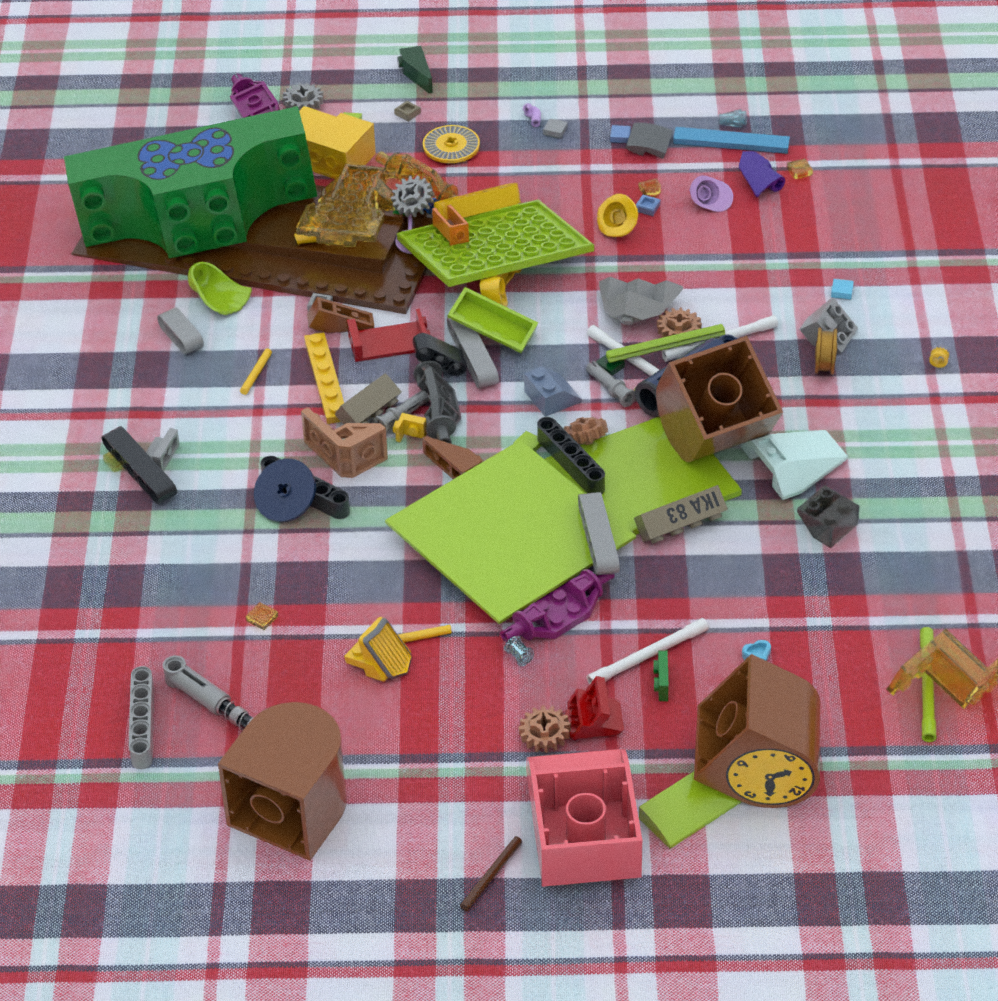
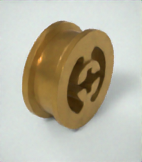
(826, 351)

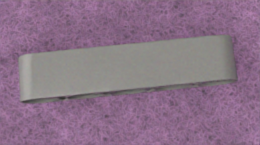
(475, 354)
(598, 533)
(141, 717)

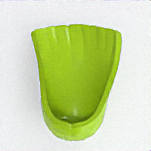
(217, 289)

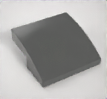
(649, 138)

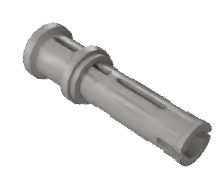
(616, 388)
(410, 405)

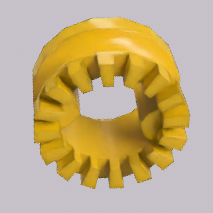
(935, 353)

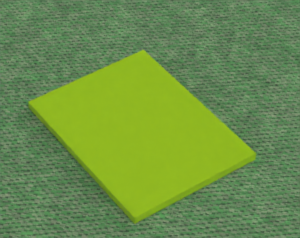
(497, 243)
(648, 472)

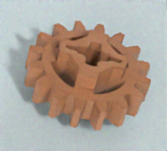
(677, 322)
(587, 429)
(556, 728)

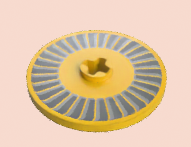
(451, 144)

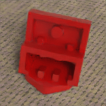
(594, 713)

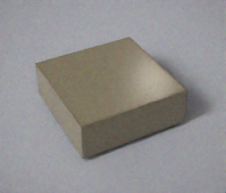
(407, 111)

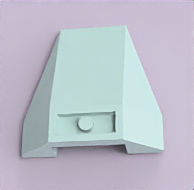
(796, 458)

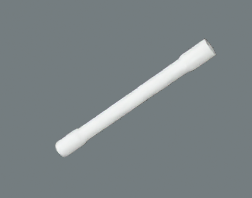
(758, 326)
(603, 338)
(686, 633)

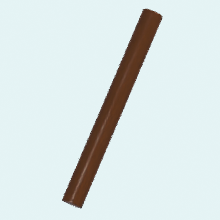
(491, 873)

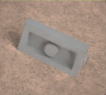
(164, 448)

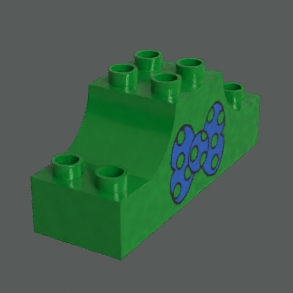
(192, 185)

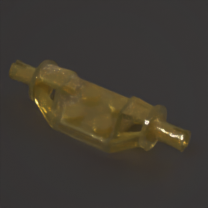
(403, 165)

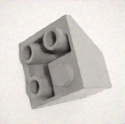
(829, 317)

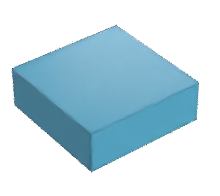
(842, 289)

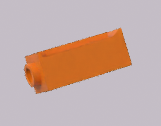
(454, 229)

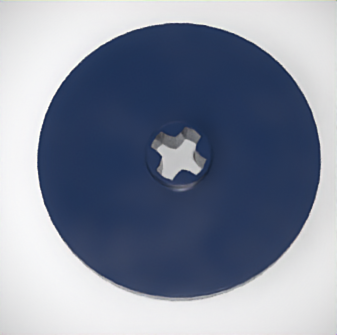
(299, 486)

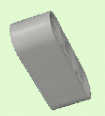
(180, 331)

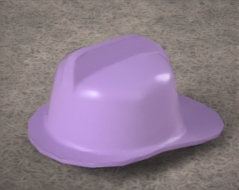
(711, 193)

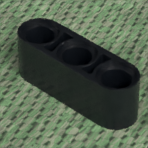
(432, 349)

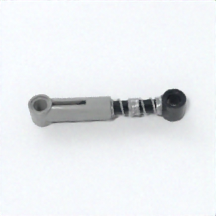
(181, 676)

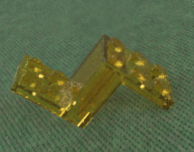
(951, 668)

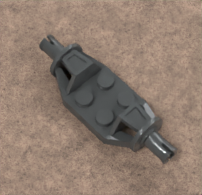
(444, 409)

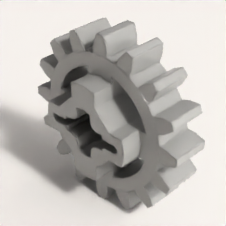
(302, 96)
(414, 196)

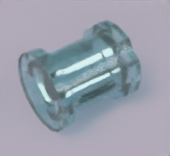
(517, 649)

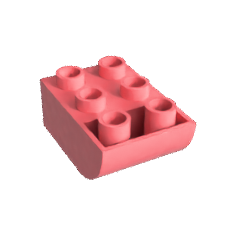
(584, 817)

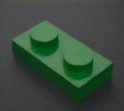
(661, 683)

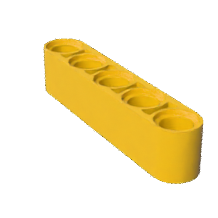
(481, 200)

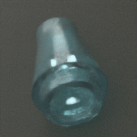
(734, 118)

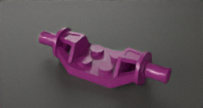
(252, 97)
(559, 609)

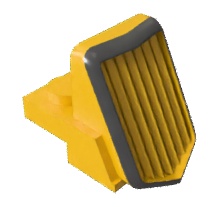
(380, 652)

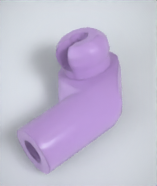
(533, 113)

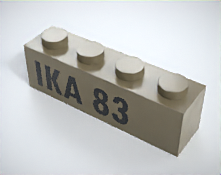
(681, 513)

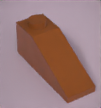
(333, 316)
(450, 457)

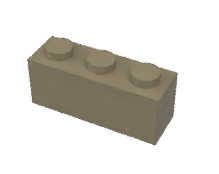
(369, 401)

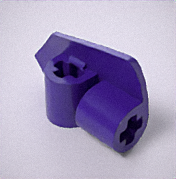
(759, 173)

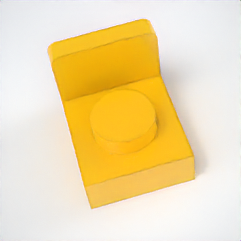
(409, 425)

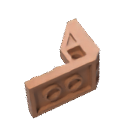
(360, 450)

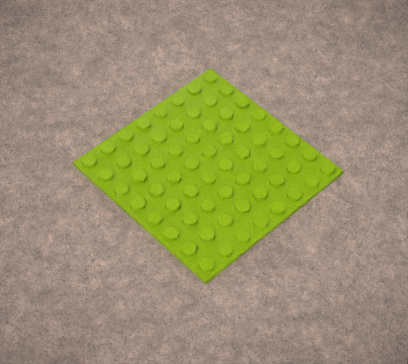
(504, 531)

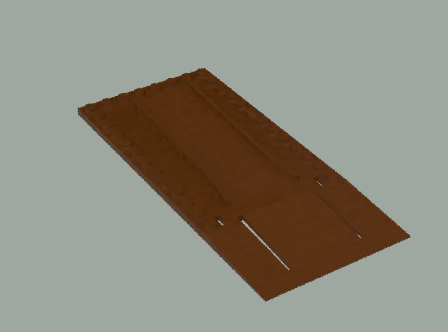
(363, 275)

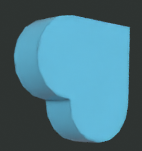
(760, 649)

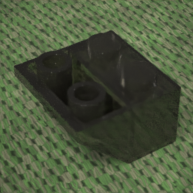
(829, 516)

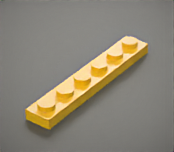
(324, 375)

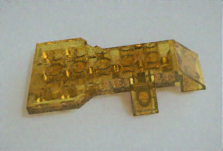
(348, 207)

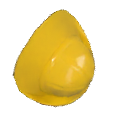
(617, 216)

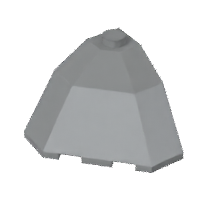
(636, 299)

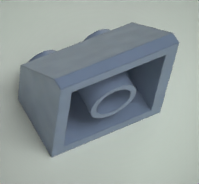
(549, 390)

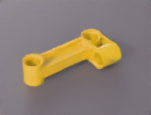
(494, 287)

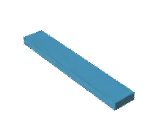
(731, 140)

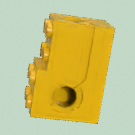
(337, 141)

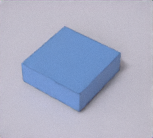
(620, 134)
(648, 205)

